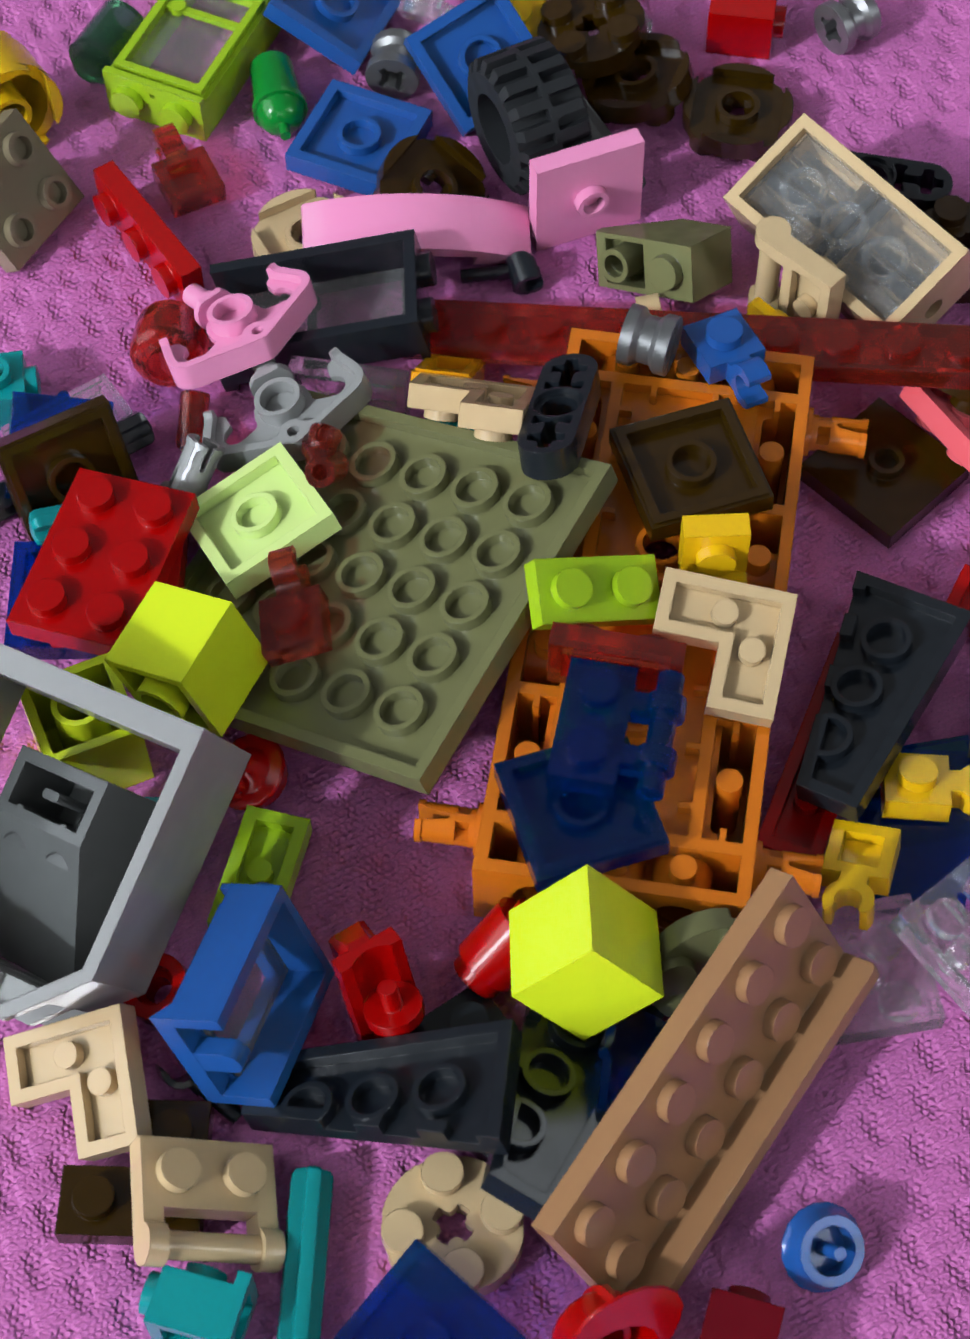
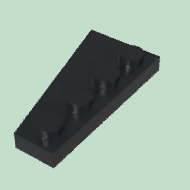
(406, 1089)

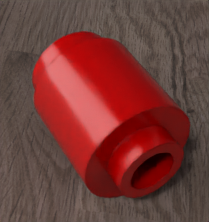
(486, 952)

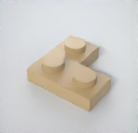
(488, 407)
(744, 626)
(94, 1063)

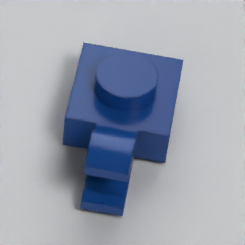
(729, 350)

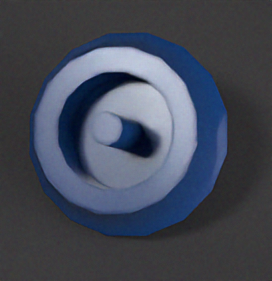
(822, 1247)

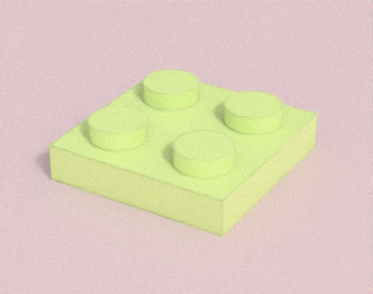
(259, 512)

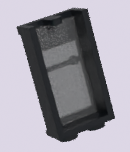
(367, 298)

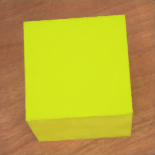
(188, 656)
(87, 740)
(585, 953)

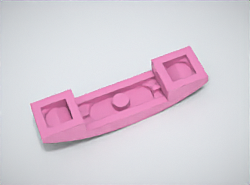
(442, 222)

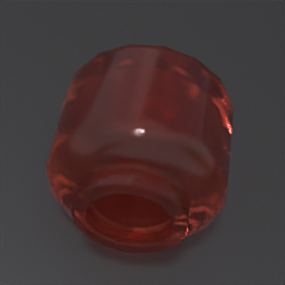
(160, 320)

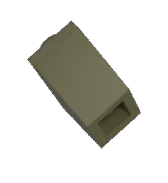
(667, 257)

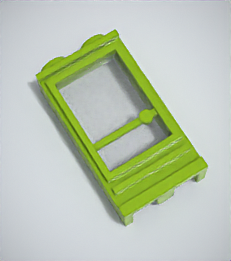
(188, 62)

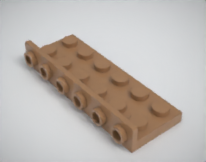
(708, 1096)

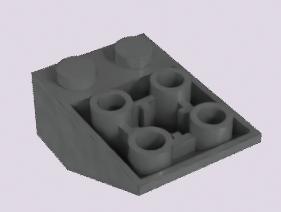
(61, 860)

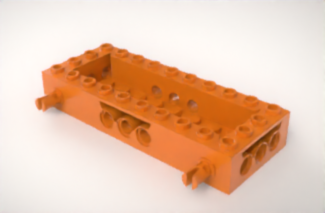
(721, 764)

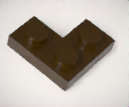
(97, 1199)

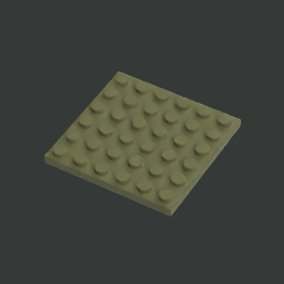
(417, 592)

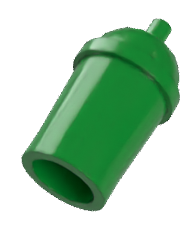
(277, 102)

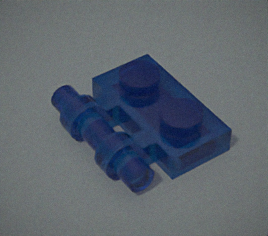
(594, 726)

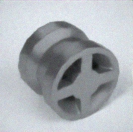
(846, 21)
(391, 67)
(649, 339)

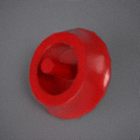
(263, 776)

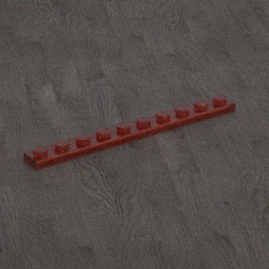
(842, 348)

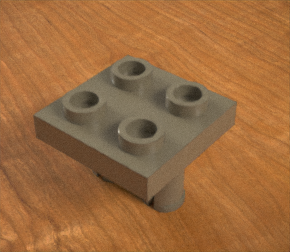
(33, 192)

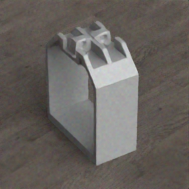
(162, 864)

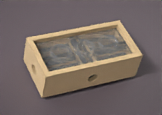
(891, 251)

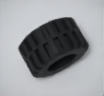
(525, 107)

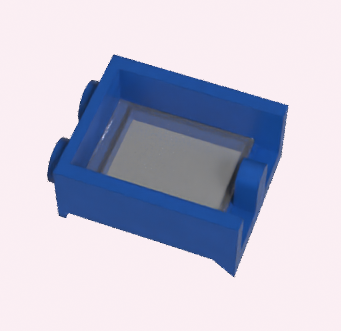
(247, 997)

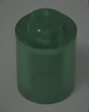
(103, 39)

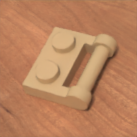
(809, 283)
(204, 1183)

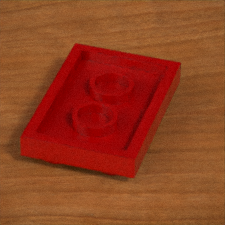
(101, 560)

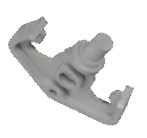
(288, 410)

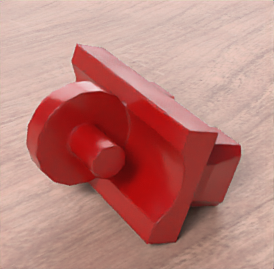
(376, 982)

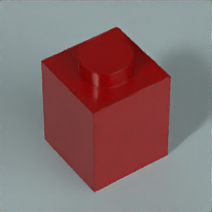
(744, 27)

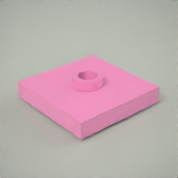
(585, 188)

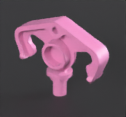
(240, 329)

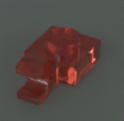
(183, 176)
(296, 619)

